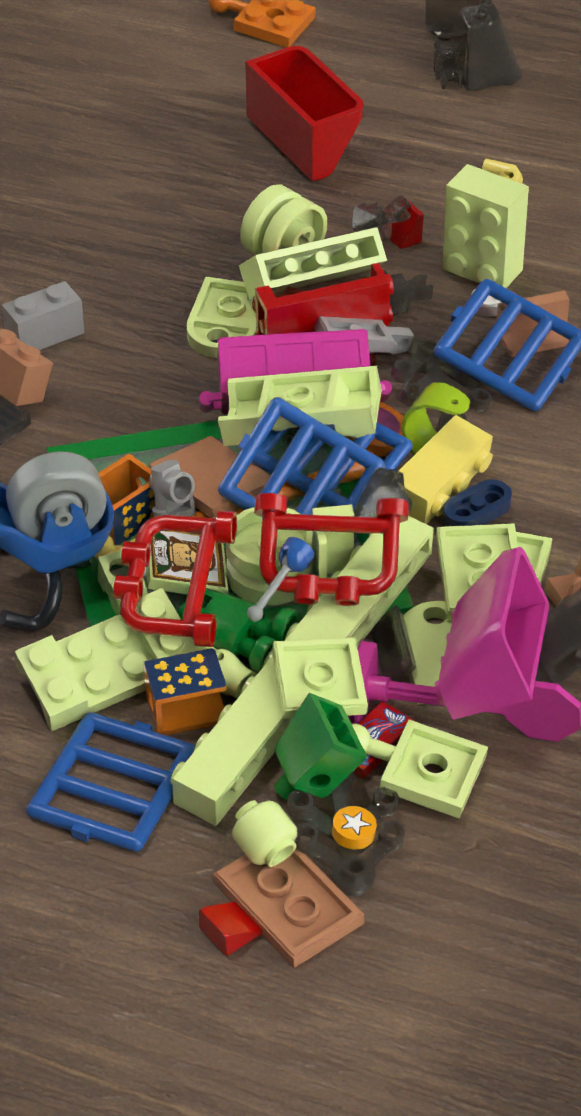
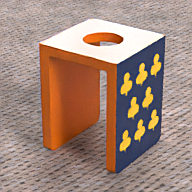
(129, 499)
(184, 691)

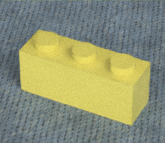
(445, 467)

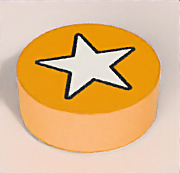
(354, 827)

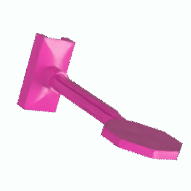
(548, 716)

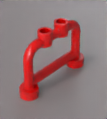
(137, 557)
(347, 589)

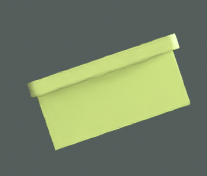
(332, 548)

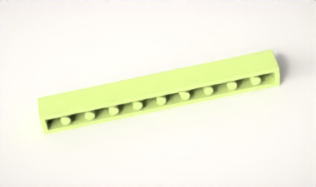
(252, 726)

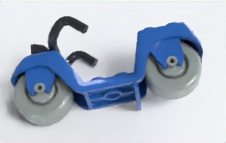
(53, 520)

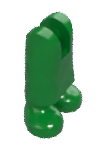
(237, 632)

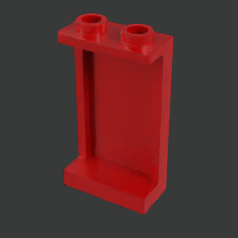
(299, 312)

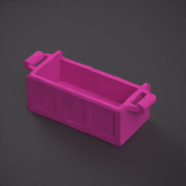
(284, 355)

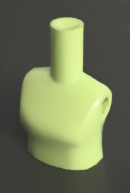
(233, 671)

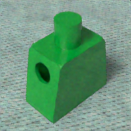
(317, 749)

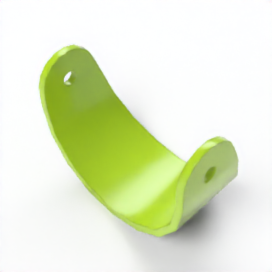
(436, 396)

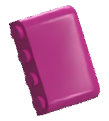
(494, 639)

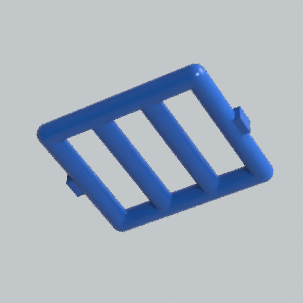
(505, 383)
(308, 428)
(399, 443)
(76, 749)

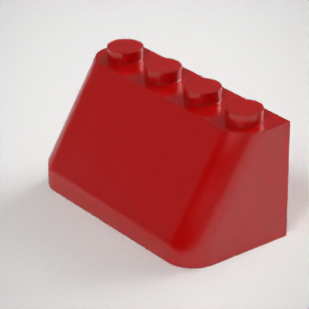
(302, 108)

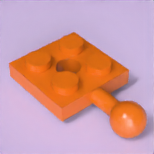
(269, 20)

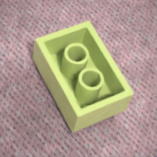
(484, 226)

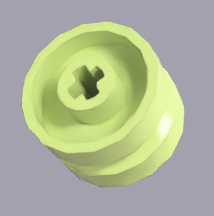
(280, 221)
(244, 557)

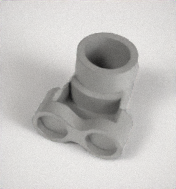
(172, 490)

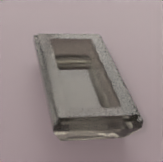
(394, 646)

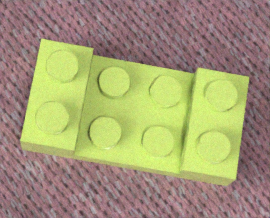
(335, 397)
(97, 663)

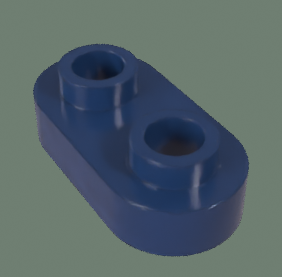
(478, 504)

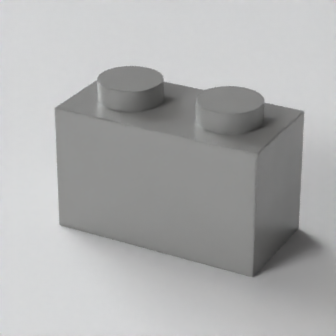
(45, 316)

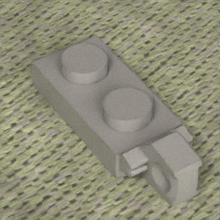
(380, 337)

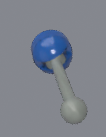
(293, 557)

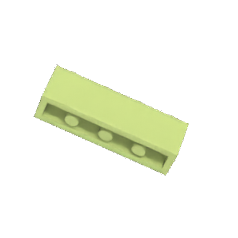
(313, 262)

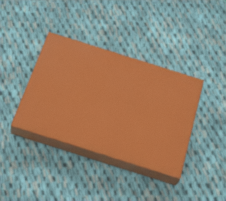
(208, 464)
(291, 904)

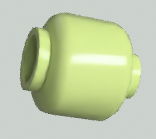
(264, 833)

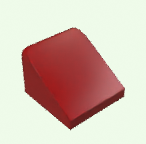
(410, 231)
(228, 926)

